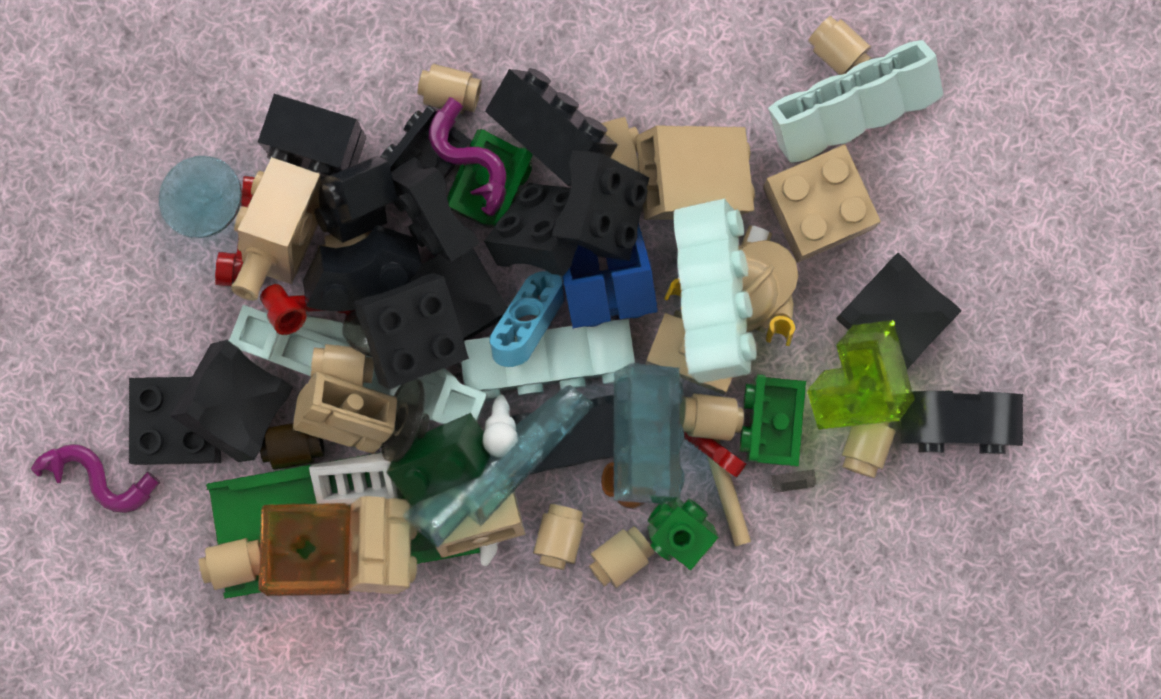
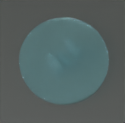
(200, 197)

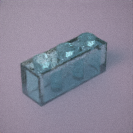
(647, 434)

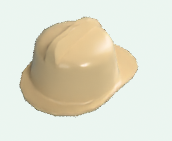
(769, 279)

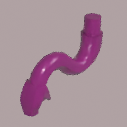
(439, 129)
(131, 500)

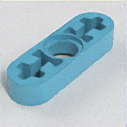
(528, 333)

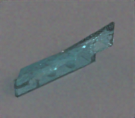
(502, 475)

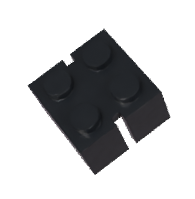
(311, 136)

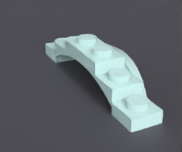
(255, 335)

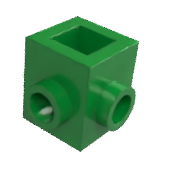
(681, 531)

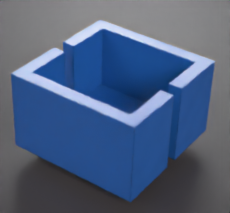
(620, 290)

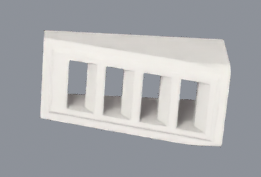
(356, 466)

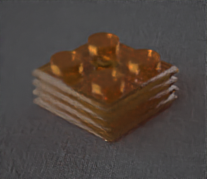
(286, 530)

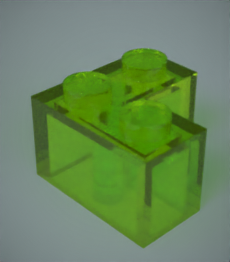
(869, 385)

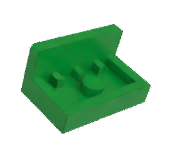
(474, 176)
(774, 421)

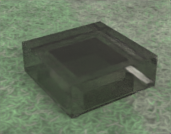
(792, 481)

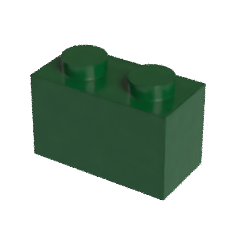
(441, 460)

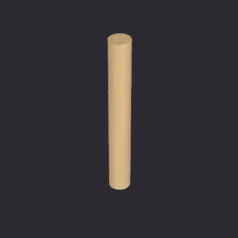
(730, 503)

